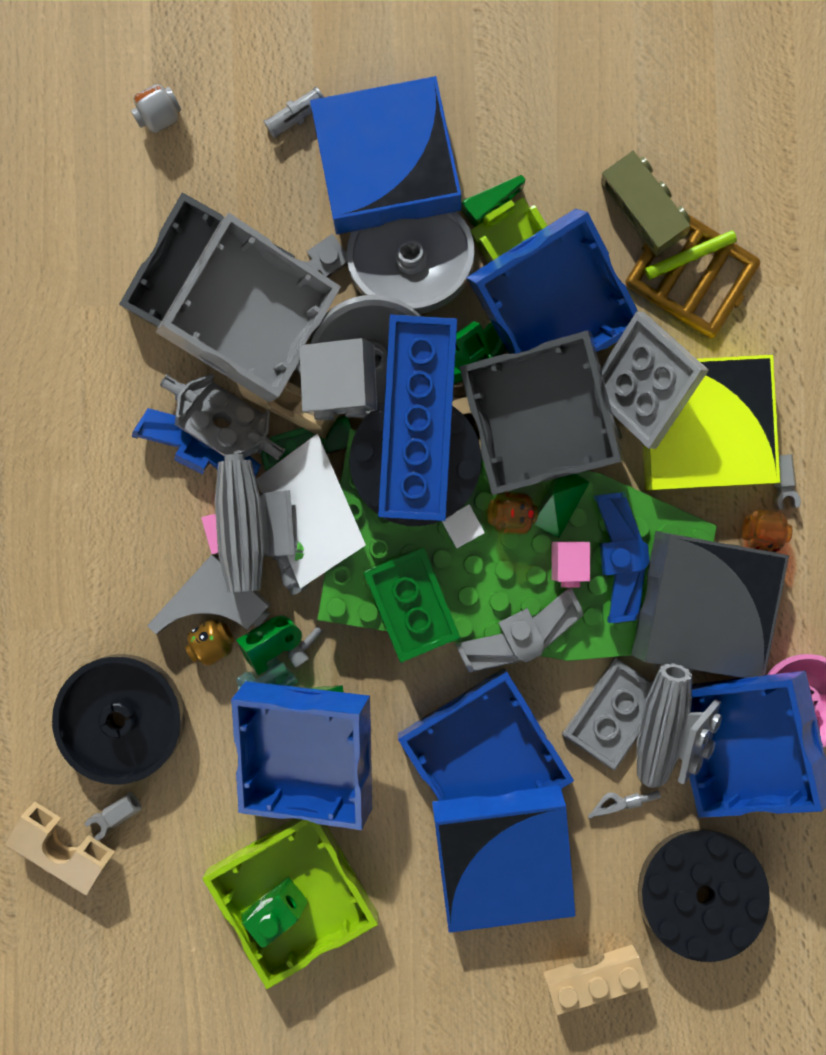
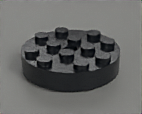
(462, 471)
(91, 738)
(709, 928)

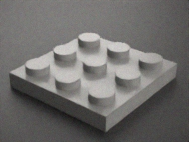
(649, 379)

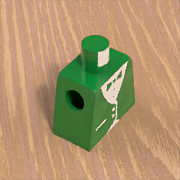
(273, 914)

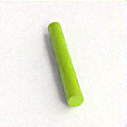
(690, 254)

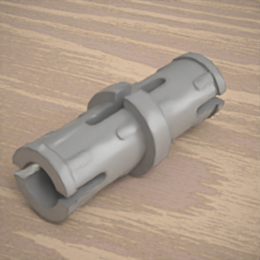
(292, 114)

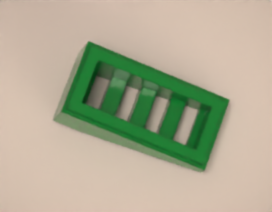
(483, 203)

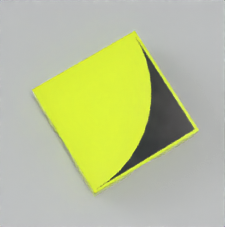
(723, 431)

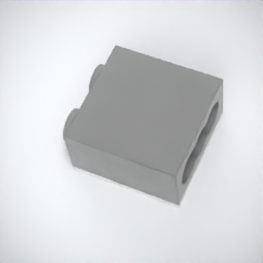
(338, 378)

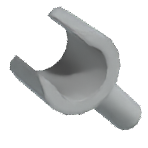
(298, 656)

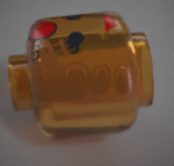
(512, 513)
(766, 530)

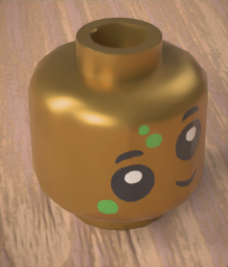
(209, 642)

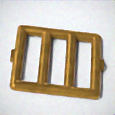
(686, 312)

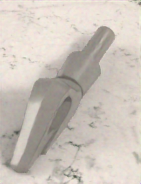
(631, 801)

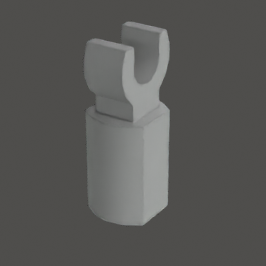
(787, 483)
(115, 814)

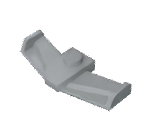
(522, 635)

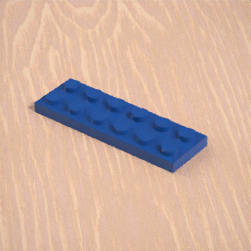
(417, 417)

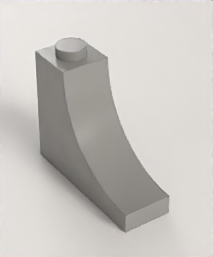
(208, 594)

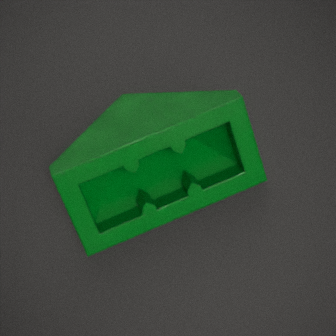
(560, 503)

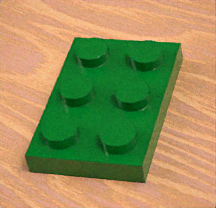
(411, 604)

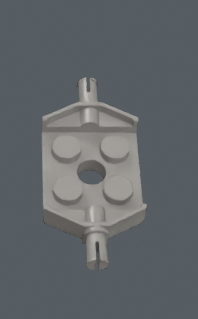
(204, 401)

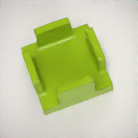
(507, 228)

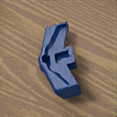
(192, 453)
(623, 556)

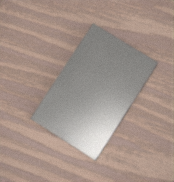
(610, 714)

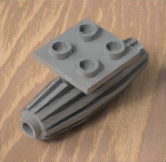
(249, 524)
(672, 730)

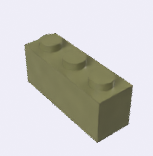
(646, 202)

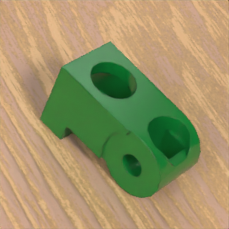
(269, 641)

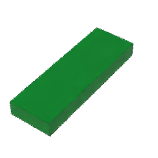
(291, 440)

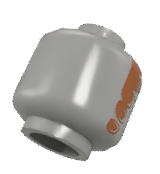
(156, 108)

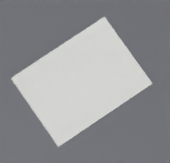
(318, 507)

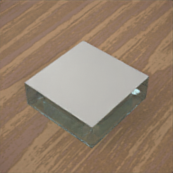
(462, 526)

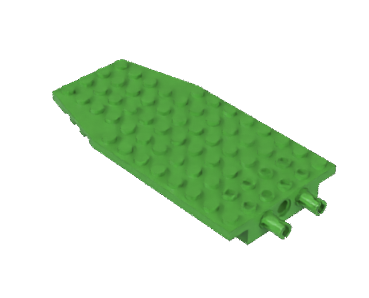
(499, 571)

